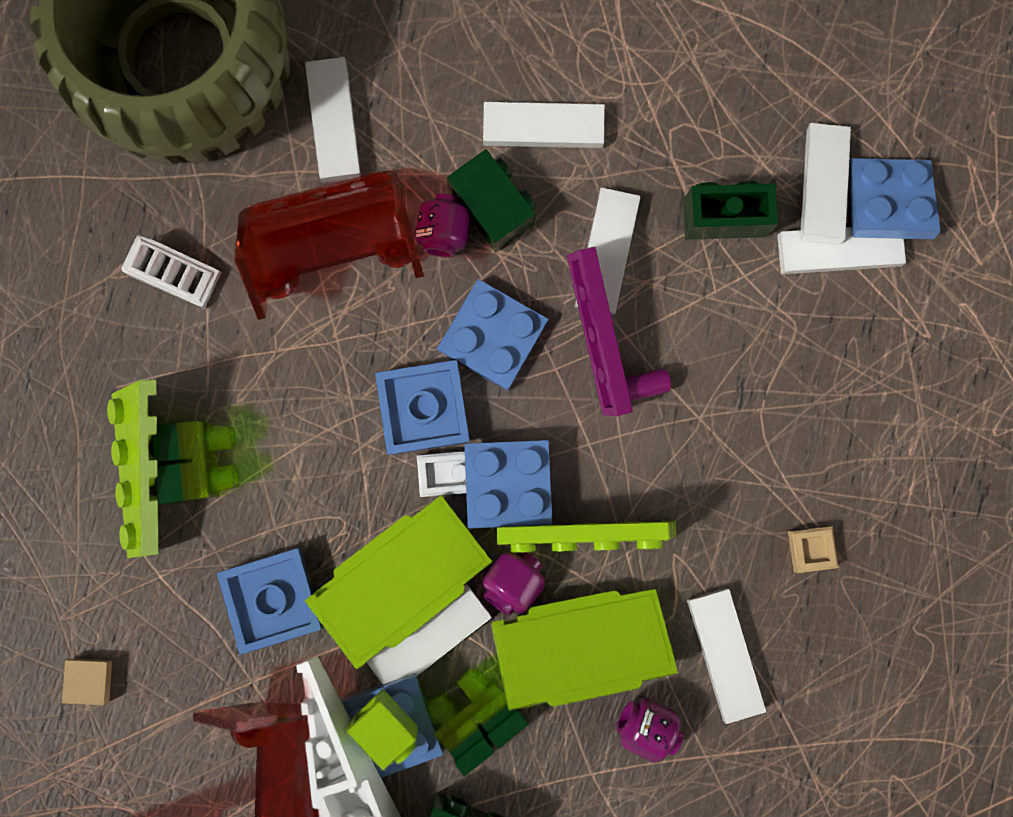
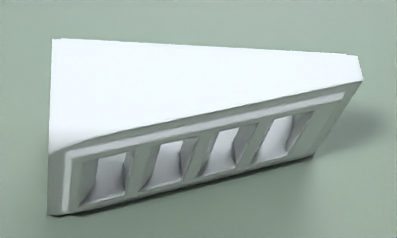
(139, 256)

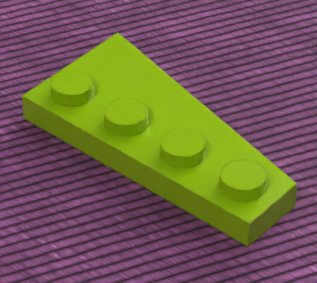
(136, 467)
(603, 535)

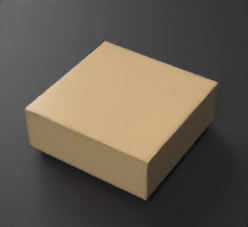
(813, 549)
(87, 681)

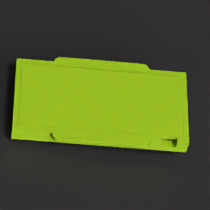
(398, 581)
(583, 649)

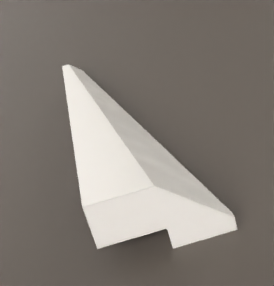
(339, 769)

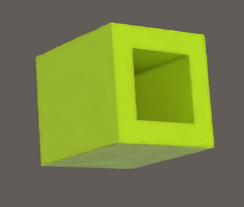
(384, 730)

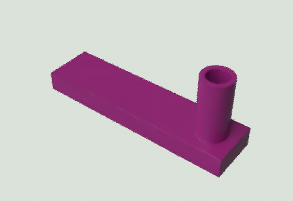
(613, 388)

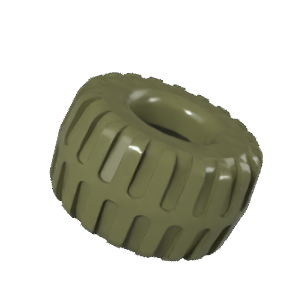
(91, 60)

